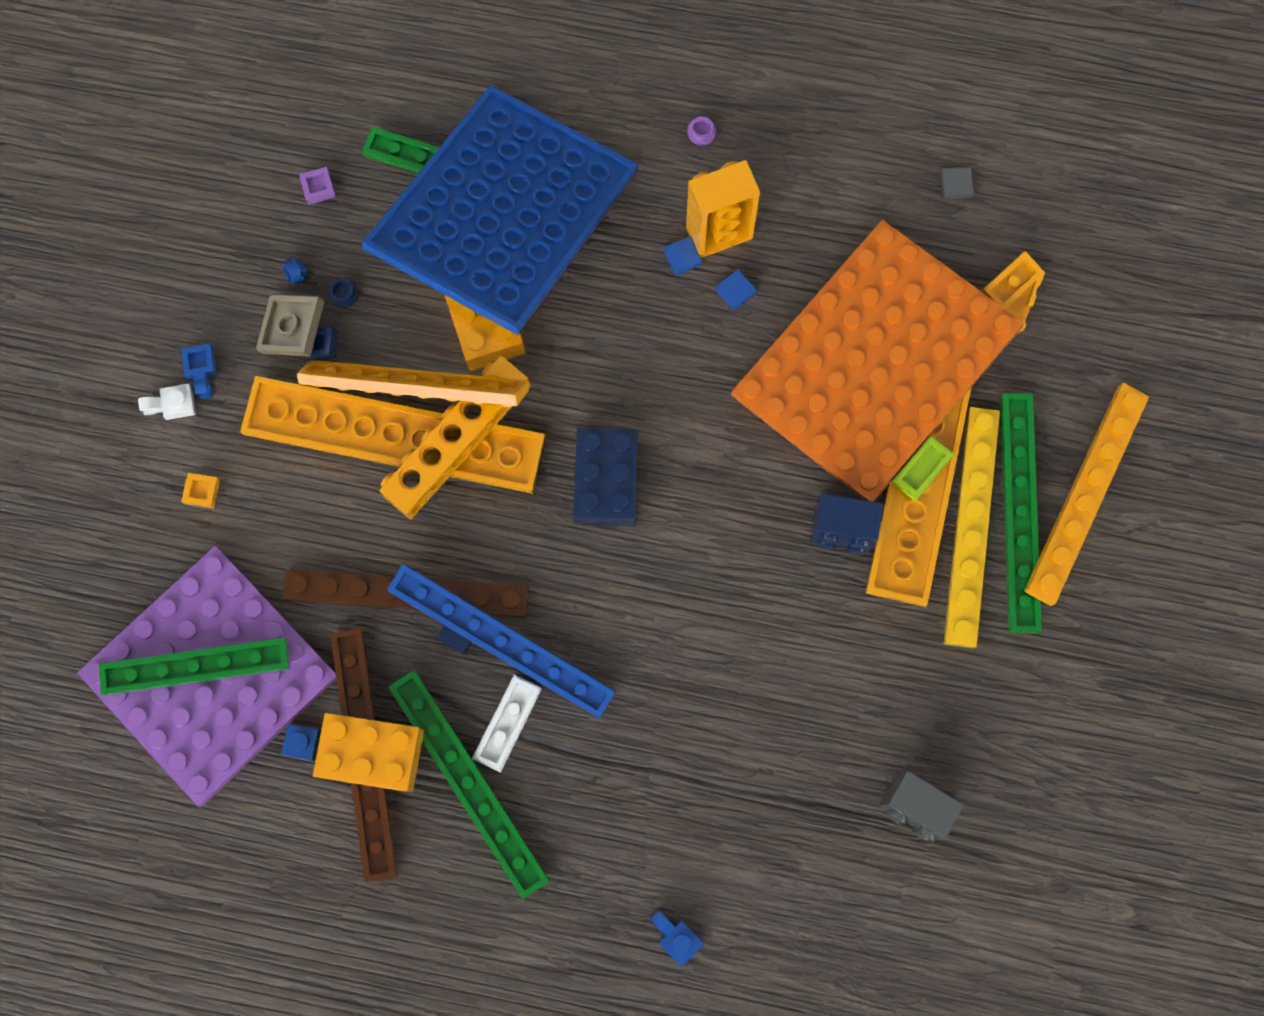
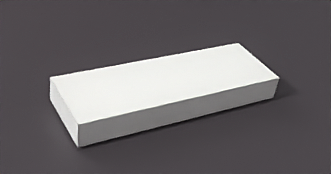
(507, 723)

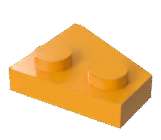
(1016, 286)

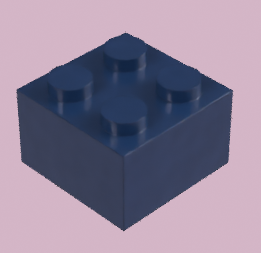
(846, 523)

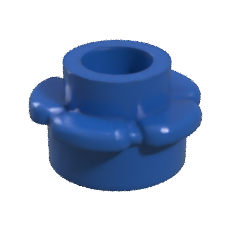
(294, 270)

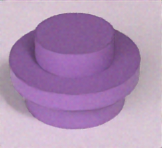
(701, 131)

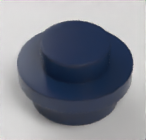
(343, 293)

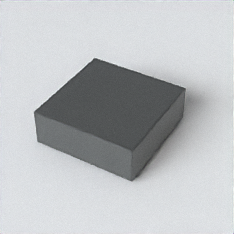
(957, 183)

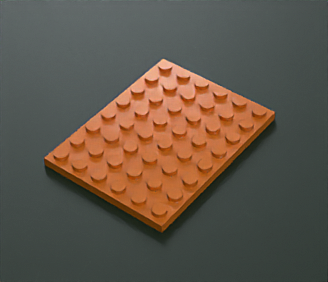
(877, 361)

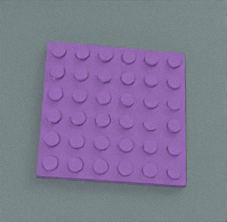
(217, 726)

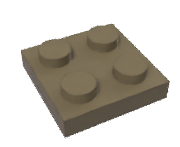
(290, 325)

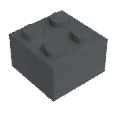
(921, 806)

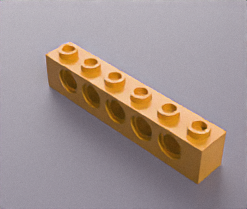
(432, 476)

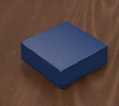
(682, 256)
(735, 290)

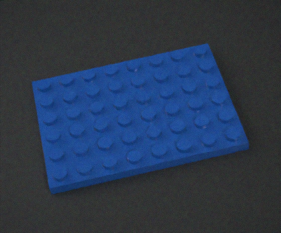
(501, 209)

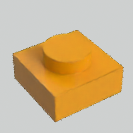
(200, 490)

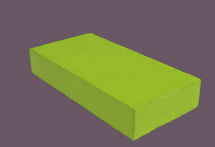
(923, 468)

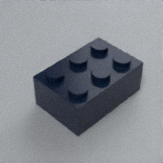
(605, 476)

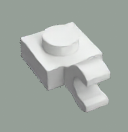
(174, 402)

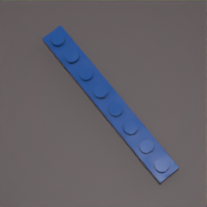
(501, 640)

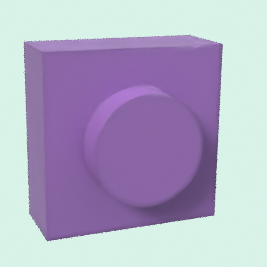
(317, 185)

